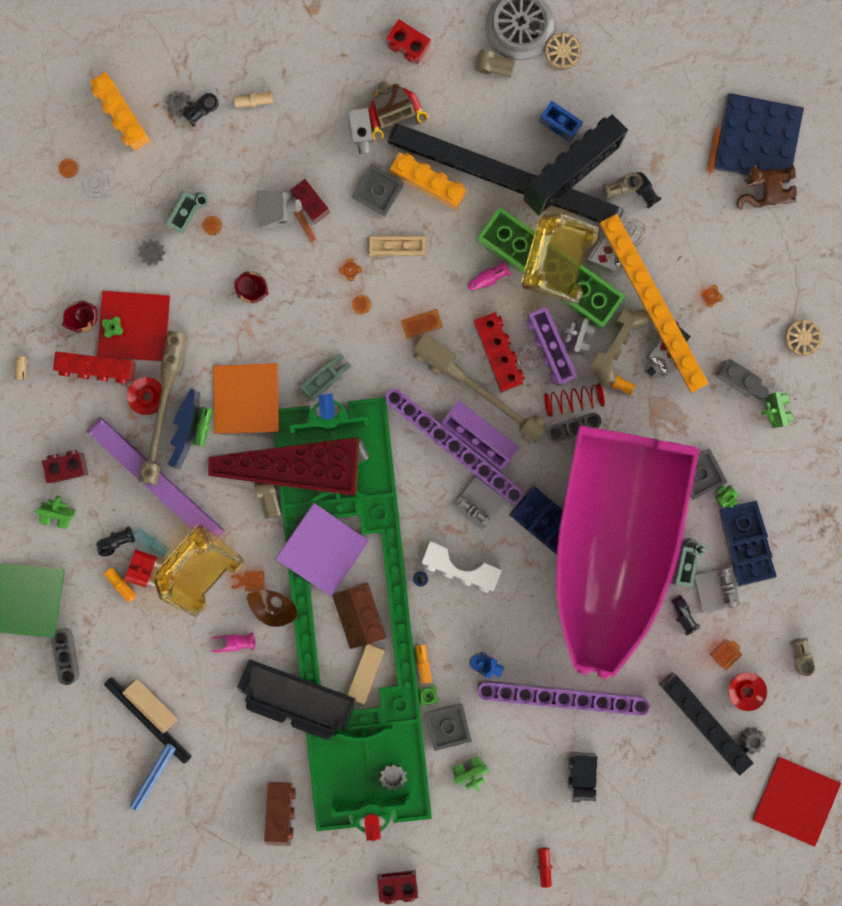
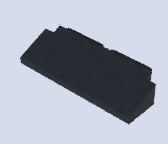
(286, 696)

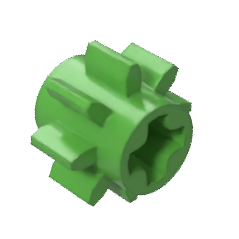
(726, 496)

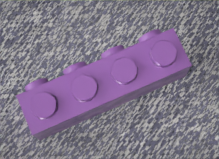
(552, 346)
(480, 435)

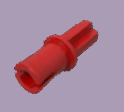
(544, 867)

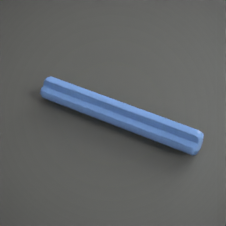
(152, 777)

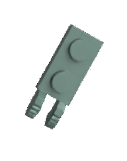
(323, 378)

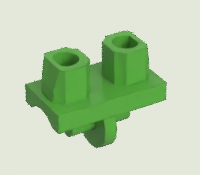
(775, 410)
(57, 510)
(462, 776)

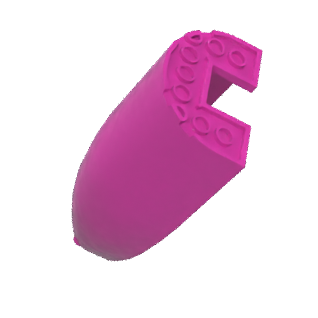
(619, 542)

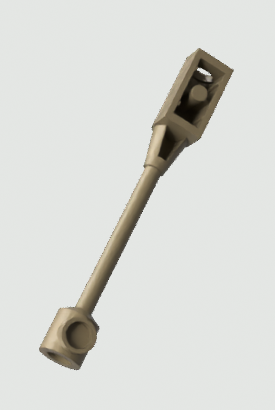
(442, 360)
(171, 365)

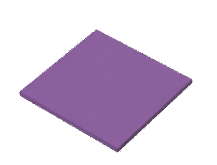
(322, 549)

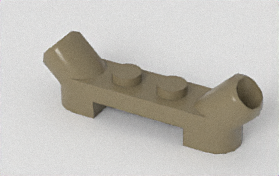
(602, 364)

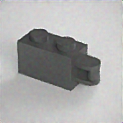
(742, 380)

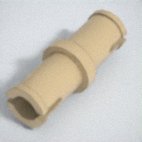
(253, 99)

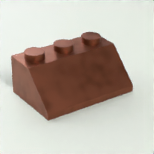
(359, 615)

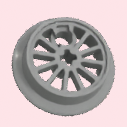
(520, 50)

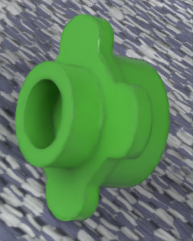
(113, 322)
(428, 700)

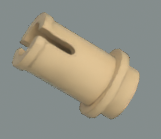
(20, 367)

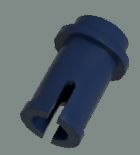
(416, 582)

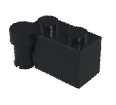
(583, 776)

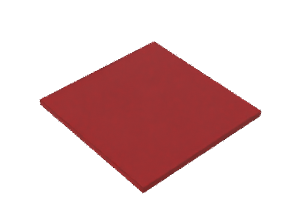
(143, 325)
(796, 801)

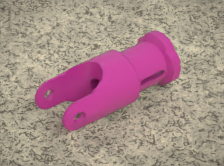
(488, 278)
(236, 642)

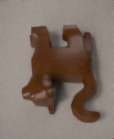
(772, 187)

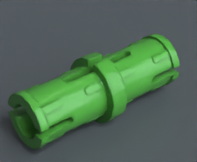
(202, 426)

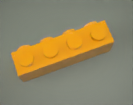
(119, 110)
(428, 181)

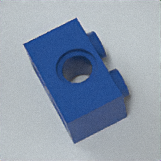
(560, 121)

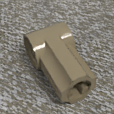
(490, 63)
(267, 495)

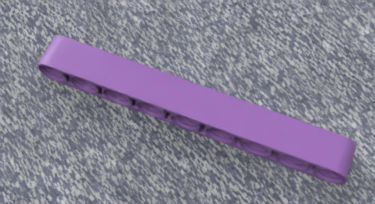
(449, 437)
(165, 489)
(571, 702)

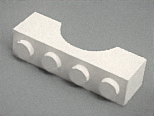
(484, 576)

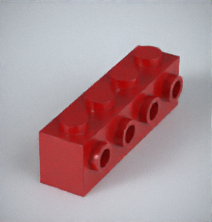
(498, 352)
(94, 366)

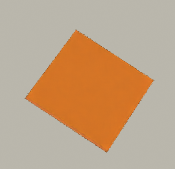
(246, 398)

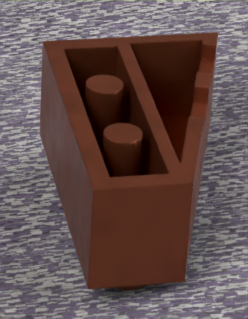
(279, 813)

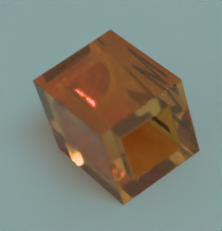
(726, 654)

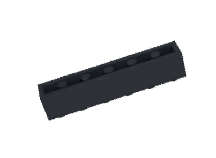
(706, 723)

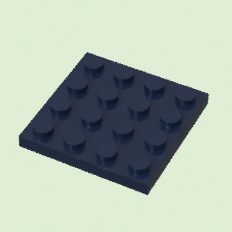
(757, 135)

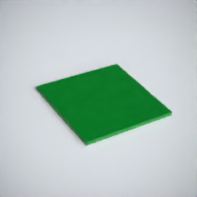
(30, 599)

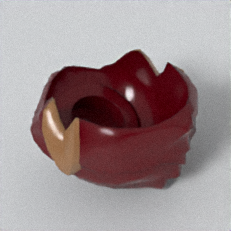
(251, 287)
(80, 316)

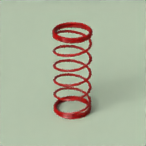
(548, 401)

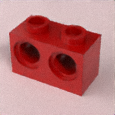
(412, 37)

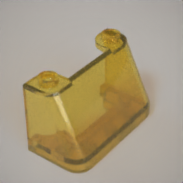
(558, 256)
(194, 570)

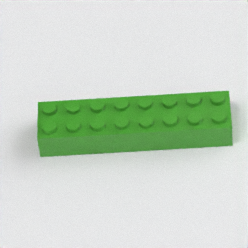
(512, 243)

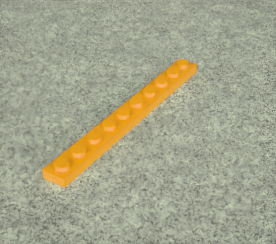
(653, 303)

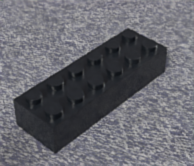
(574, 164)

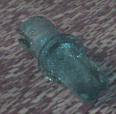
(151, 543)

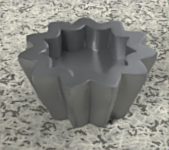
(179, 103)
(151, 252)
(752, 740)
(393, 777)

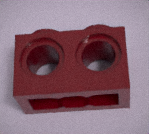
(310, 201)
(65, 471)
(397, 880)

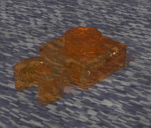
(253, 580)

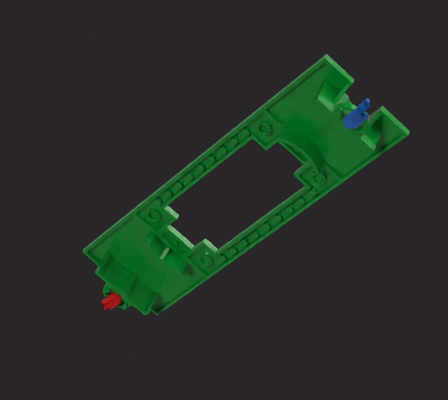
(350, 763)

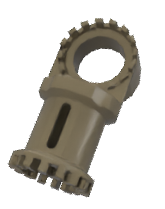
(621, 186)
(803, 655)

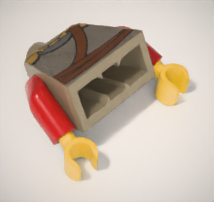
(393, 105)

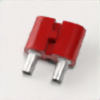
(141, 568)

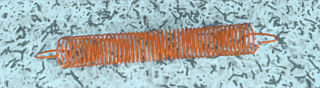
(712, 152)
(310, 231)

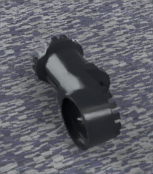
(200, 110)
(646, 191)
(114, 541)
(684, 618)

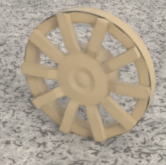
(563, 51)
(803, 337)

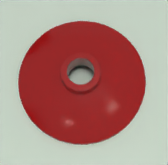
(136, 394)
(756, 695)

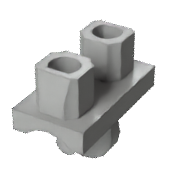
(576, 334)

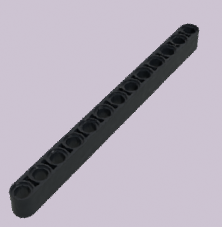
(494, 171)

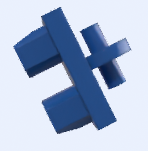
(486, 665)

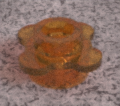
(345, 270)
(711, 301)

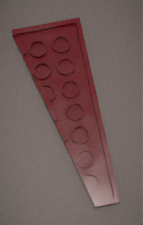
(312, 466)

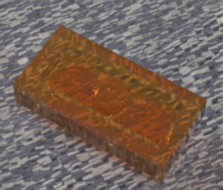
(421, 324)

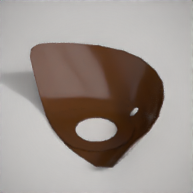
(261, 606)

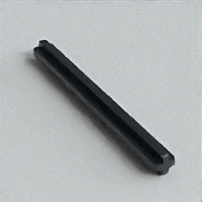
(117, 690)

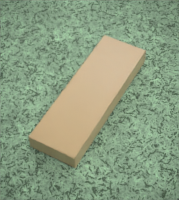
(397, 245)
(366, 673)
(149, 706)

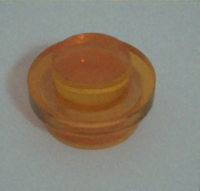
(68, 168)
(212, 225)
(361, 304)

